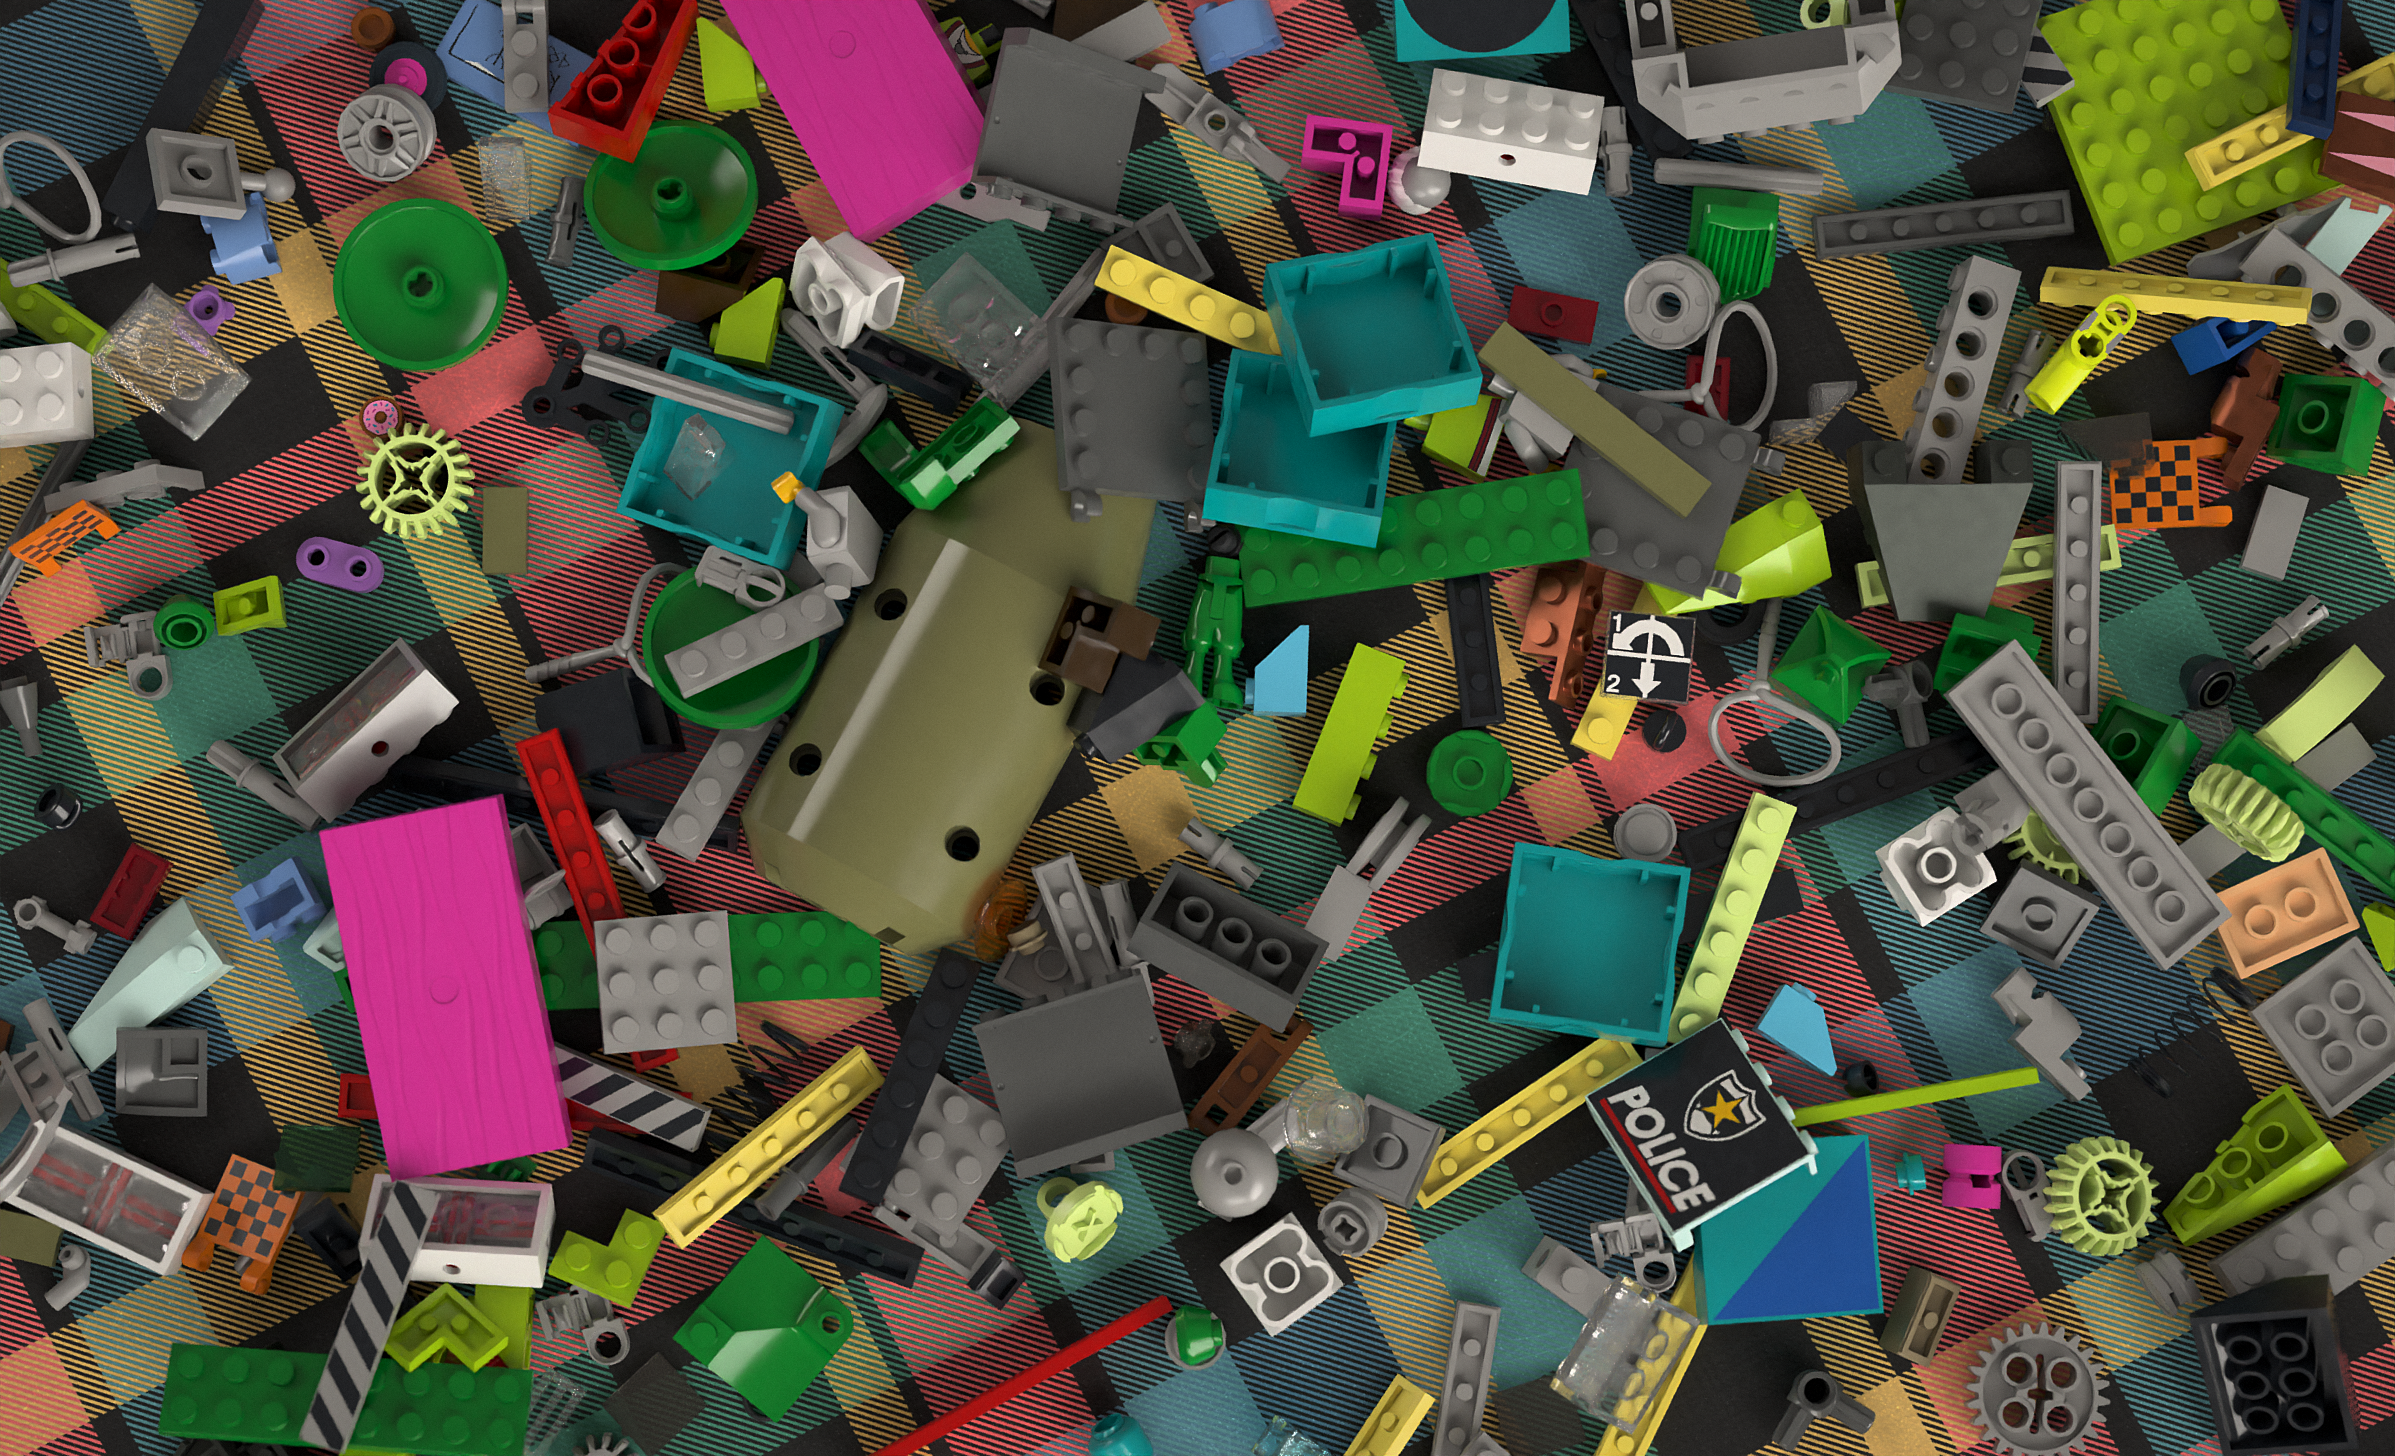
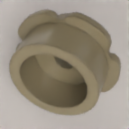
(1026, 937)

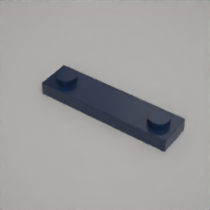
(2314, 67)

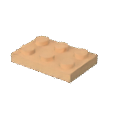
(2283, 913)

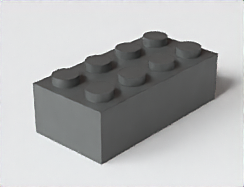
(1227, 946)

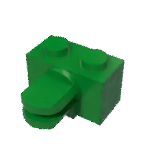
(1189, 746)

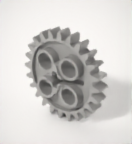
(1996, 1390)

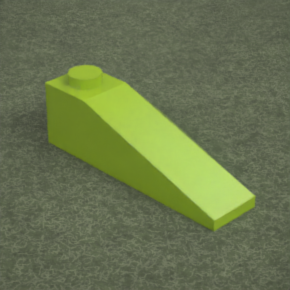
(1774, 551)
(2265, 1165)

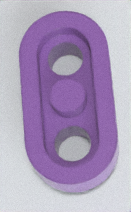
(339, 564)

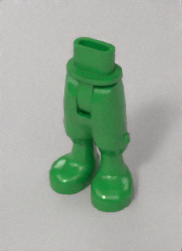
(1216, 625)

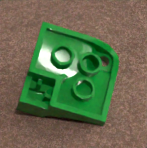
(767, 1329)

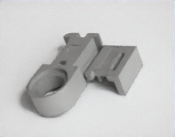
(133, 642)
(1633, 1237)
(584, 1310)

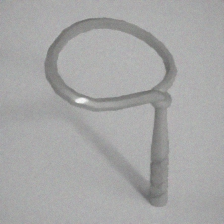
(33, 215)
(1700, 391)
(621, 646)
(1761, 690)

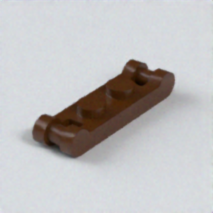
(1247, 1076)

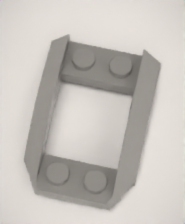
(41, 1087)

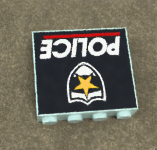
(1699, 1128)

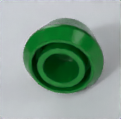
(183, 623)
(1197, 1334)

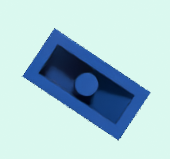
(2216, 340)

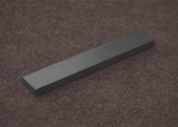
(1942, 225)

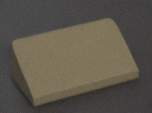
(1919, 1316)

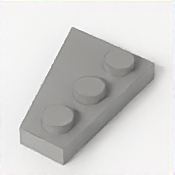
(111, 487)

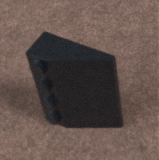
(2278, 1369)

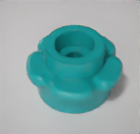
(1910, 1173)

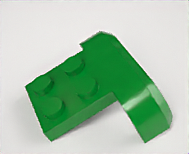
(951, 458)

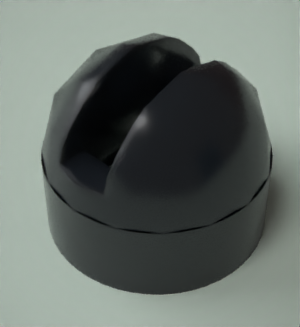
(1861, 1079)

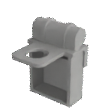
(540, 880)

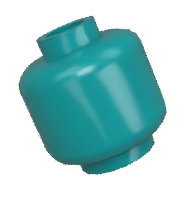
(1119, 1437)

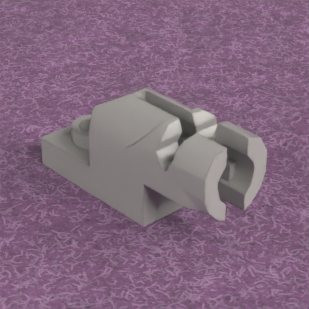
(1990, 813)
(2044, 1032)

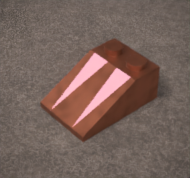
(2362, 145)

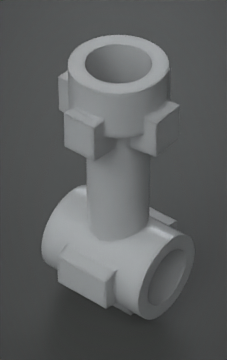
(36, 913)

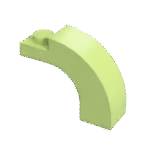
(2322, 705)

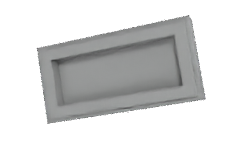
(2273, 533)
(1339, 910)

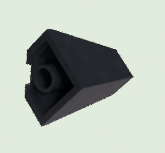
(1133, 707)

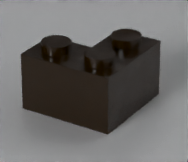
(1092, 634)

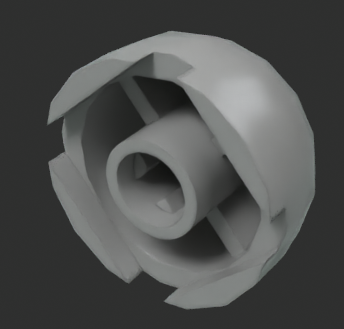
(1234, 1172)

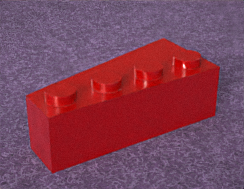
(625, 84)

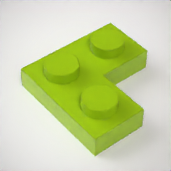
(611, 1270)
(446, 1321)

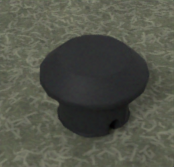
(1224, 540)

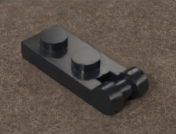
(910, 370)

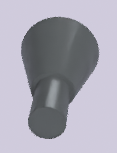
(20, 704)

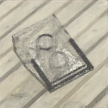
(170, 362)

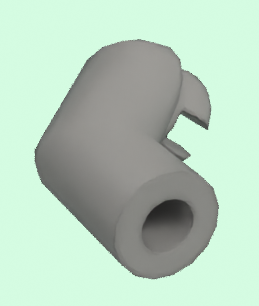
(76, 1276)

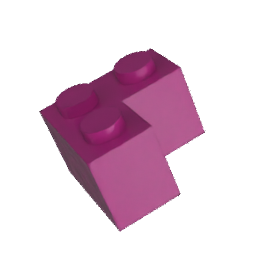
(1356, 151)

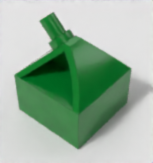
(1827, 666)

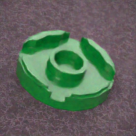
(1469, 773)

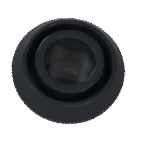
(2207, 681)

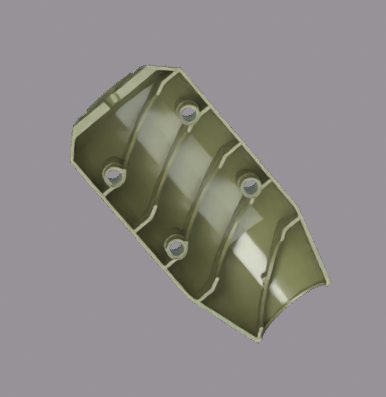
(936, 713)

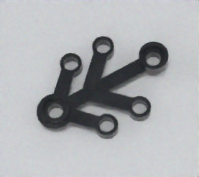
(591, 391)

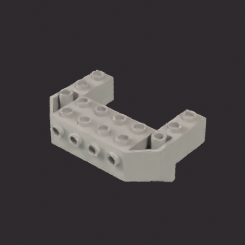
(1764, 78)

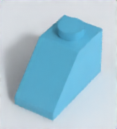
(1281, 678)
(1798, 1028)

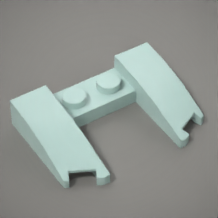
(2336, 246)

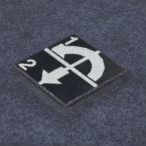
(1647, 657)

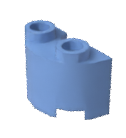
(1233, 32)
(244, 245)
(279, 902)

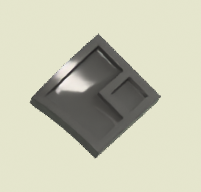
(161, 1071)

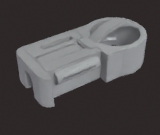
(735, 575)
(2029, 1197)

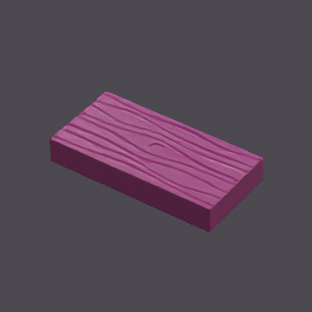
(869, 99)
(446, 987)

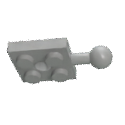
(217, 162)

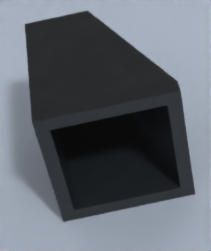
(610, 723)

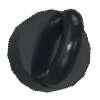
(1664, 731)
(58, 807)

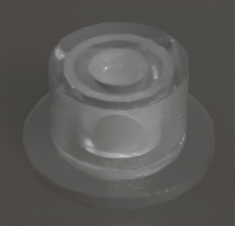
(1324, 1120)

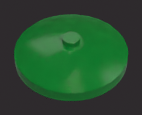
(678, 200)
(421, 285)
(748, 699)

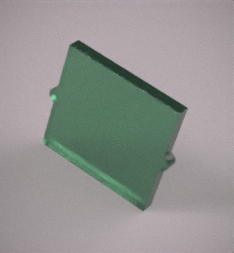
(317, 1158)

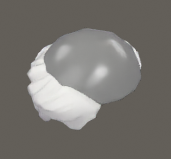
(1416, 187)

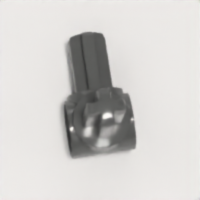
(1904, 689)
(1833, 1403)

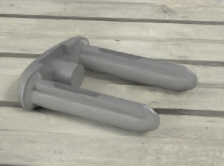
(871, 397)

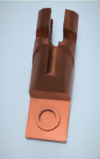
(2245, 414)

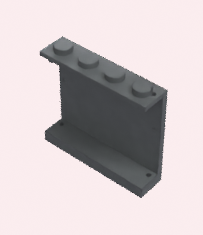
(1060, 127)
(1080, 1073)

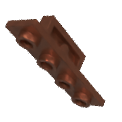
(1562, 625)

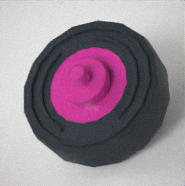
(411, 67)

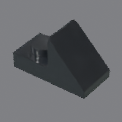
(333, 1236)

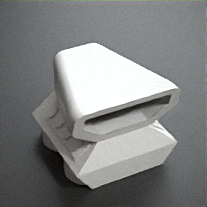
(845, 287)
(1929, 871)
(1281, 1274)

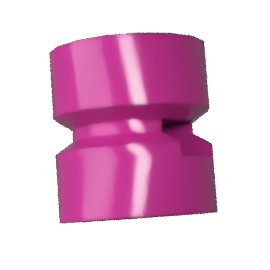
(1967, 1160)

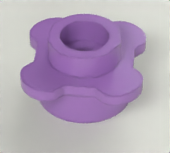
(206, 298)

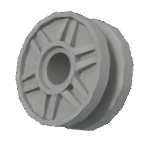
(368, 147)
(1651, 317)
(1388, 844)

